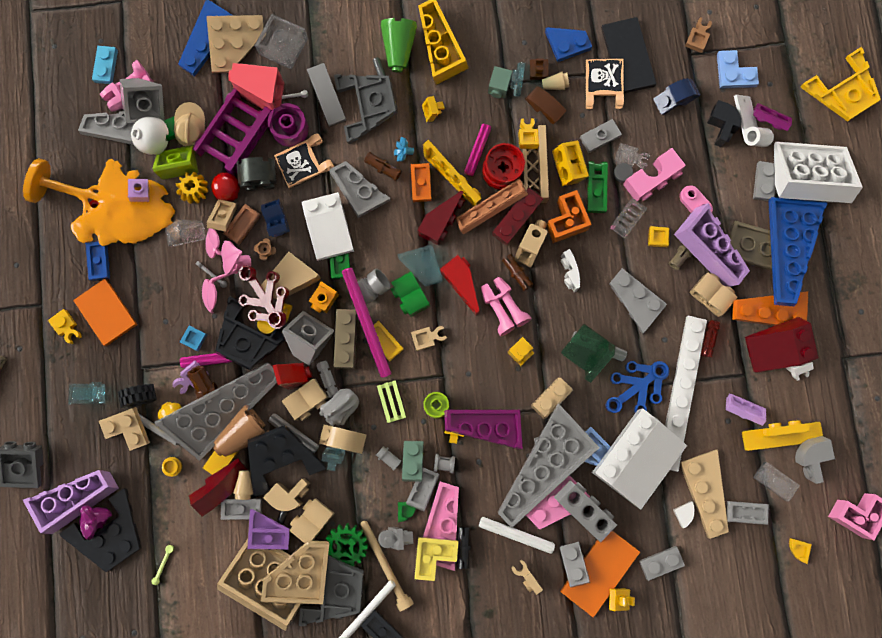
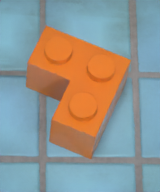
(573, 218)

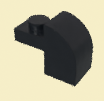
(727, 118)

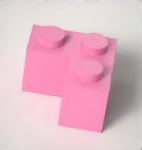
(861, 519)

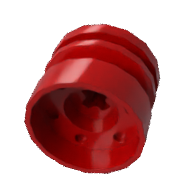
(507, 157)

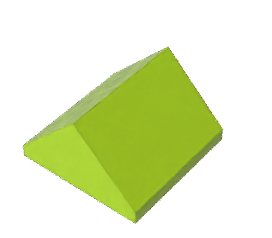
(175, 162)

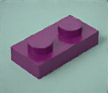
(771, 116)

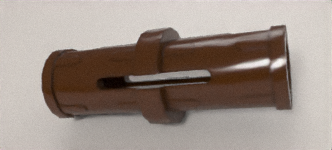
(382, 166)
(517, 272)

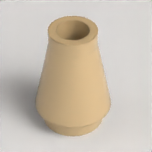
(556, 82)
(243, 487)

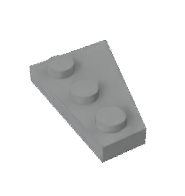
(107, 127)
(357, 190)
(638, 300)

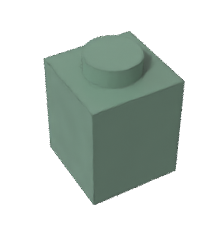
(499, 82)

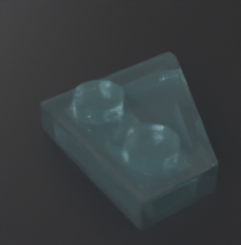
(517, 78)
(422, 264)

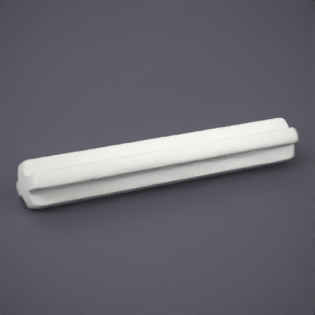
(517, 535)

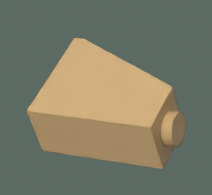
(293, 275)

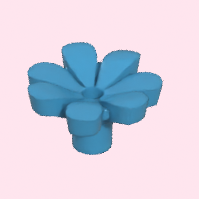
(403, 149)

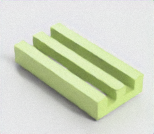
(387, 386)

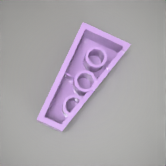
(711, 246)
(63, 504)

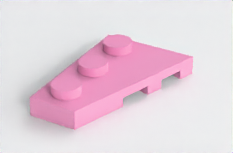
(549, 509)

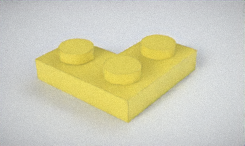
(431, 550)

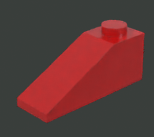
(459, 277)
(292, 375)

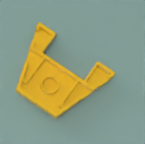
(851, 95)

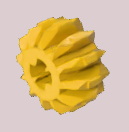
(189, 182)

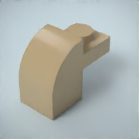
(342, 439)
(286, 500)

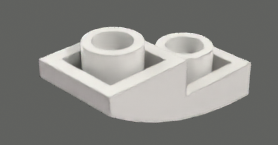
(572, 277)

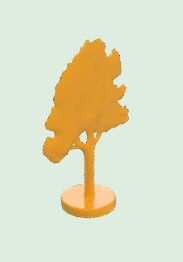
(115, 215)

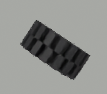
(137, 395)

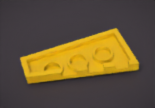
(446, 169)

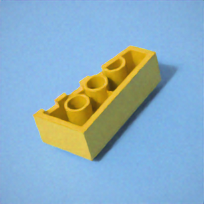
(443, 50)

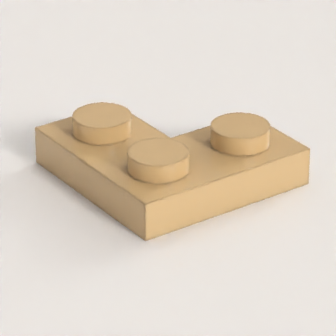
(129, 424)

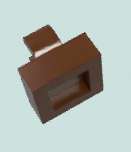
(538, 69)

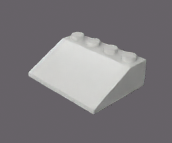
(815, 172)
(639, 458)

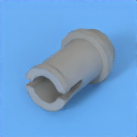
(387, 457)

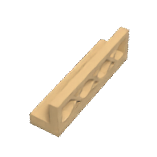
(542, 169)

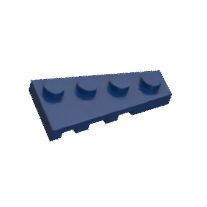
(197, 47)

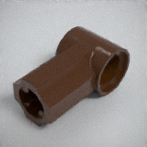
(201, 381)

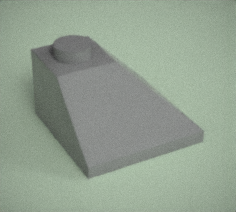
(141, 99)
(306, 337)

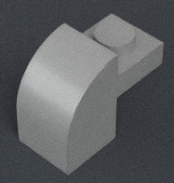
(811, 454)

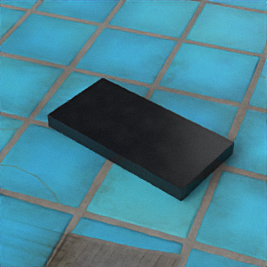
(626, 42)

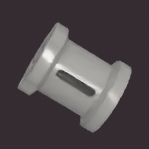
(444, 463)

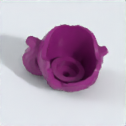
(92, 519)

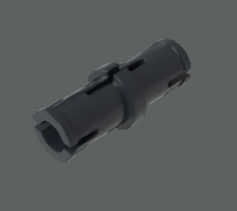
(463, 548)

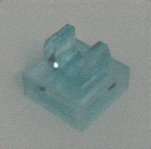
(333, 457)

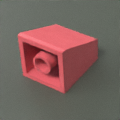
(258, 84)

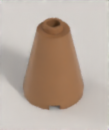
(238, 432)

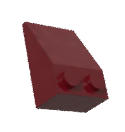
(782, 346)

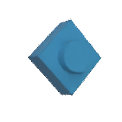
(193, 338)

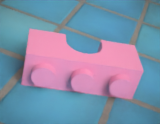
(668, 166)

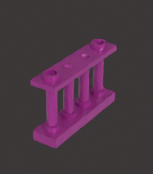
(242, 148)

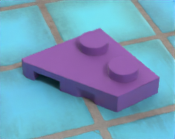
(266, 533)

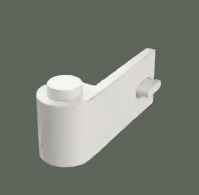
(751, 132)

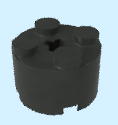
(256, 173)

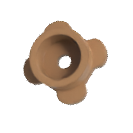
(264, 244)

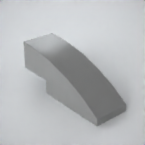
(326, 94)

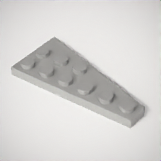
(553, 458)

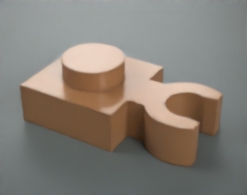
(698, 36)

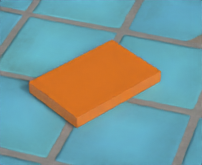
(105, 312)

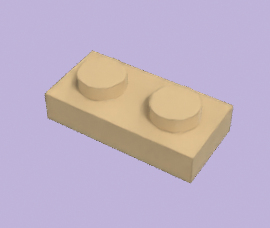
(221, 215)

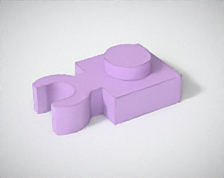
(185, 381)

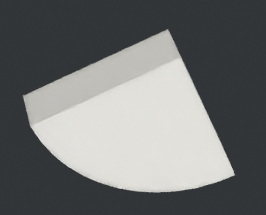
(685, 514)

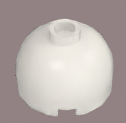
(150, 135)

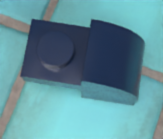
(677, 94)
(275, 218)

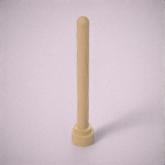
(403, 600)

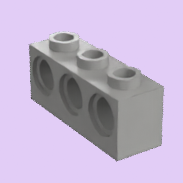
(591, 518)

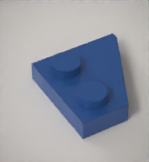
(567, 42)

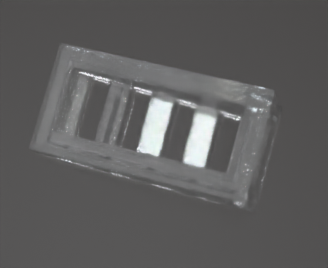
(621, 230)

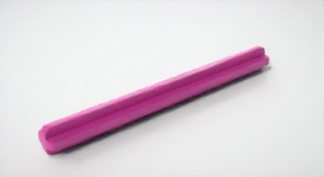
(366, 322)

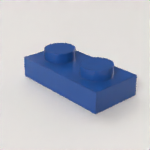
(97, 261)

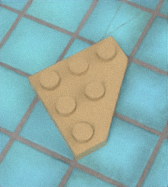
(231, 39)
(299, 577)

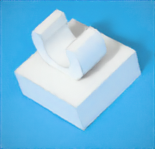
(800, 369)

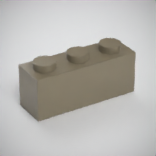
(345, 339)

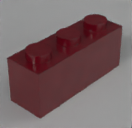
(517, 217)

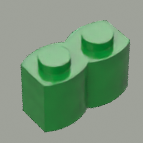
(410, 294)

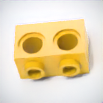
(570, 163)

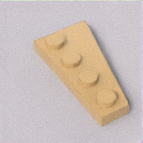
(706, 488)

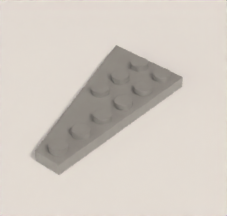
(204, 419)

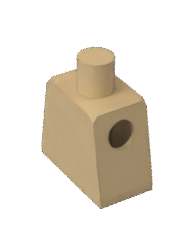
(531, 243)

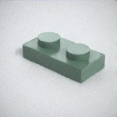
(413, 461)

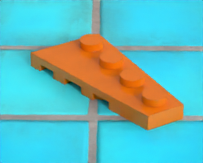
(763, 311)

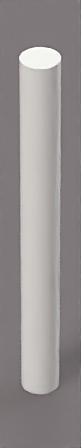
(368, 610)

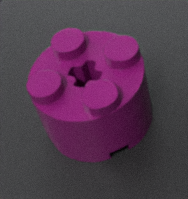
(288, 125)

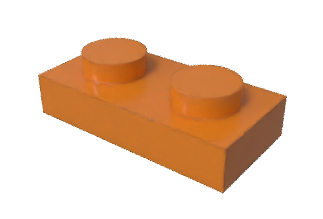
(421, 182)

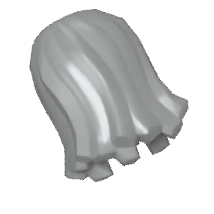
(339, 407)

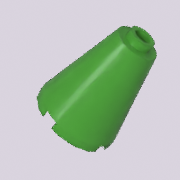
(398, 41)

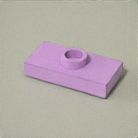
(746, 409)

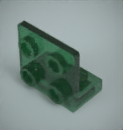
(589, 351)

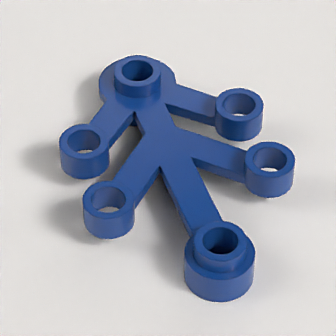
(639, 385)

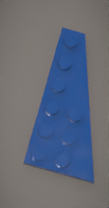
(793, 238)

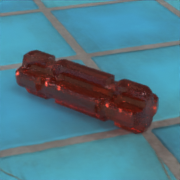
(710, 339)

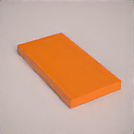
(606, 566)

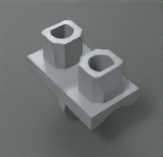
(395, 538)

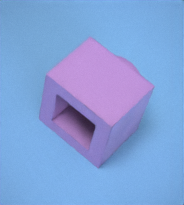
(141, 195)

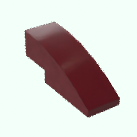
(217, 488)

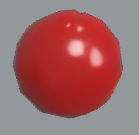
(225, 187)

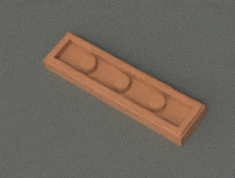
(491, 206)

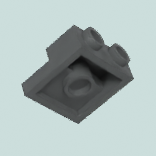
(20, 465)

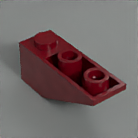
(437, 221)

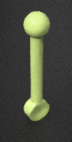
(169, 549)

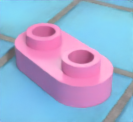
(695, 201)

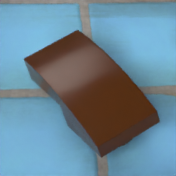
(546, 103)

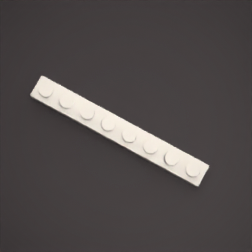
(685, 379)

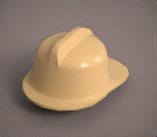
(189, 123)

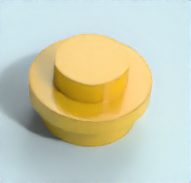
(171, 466)

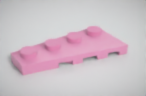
(443, 518)

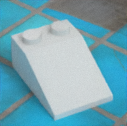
(327, 226)

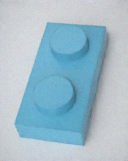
(104, 64)

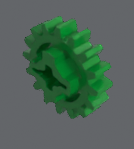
(341, 539)

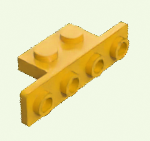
(781, 435)

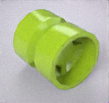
(436, 404)

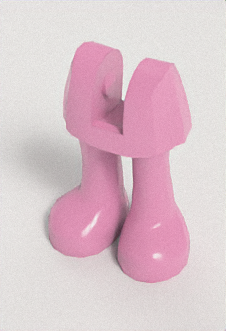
(113, 93)
(506, 325)

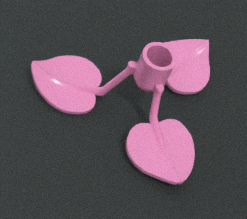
(231, 261)

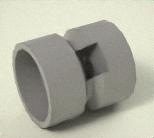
(374, 284)

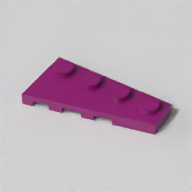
(494, 426)

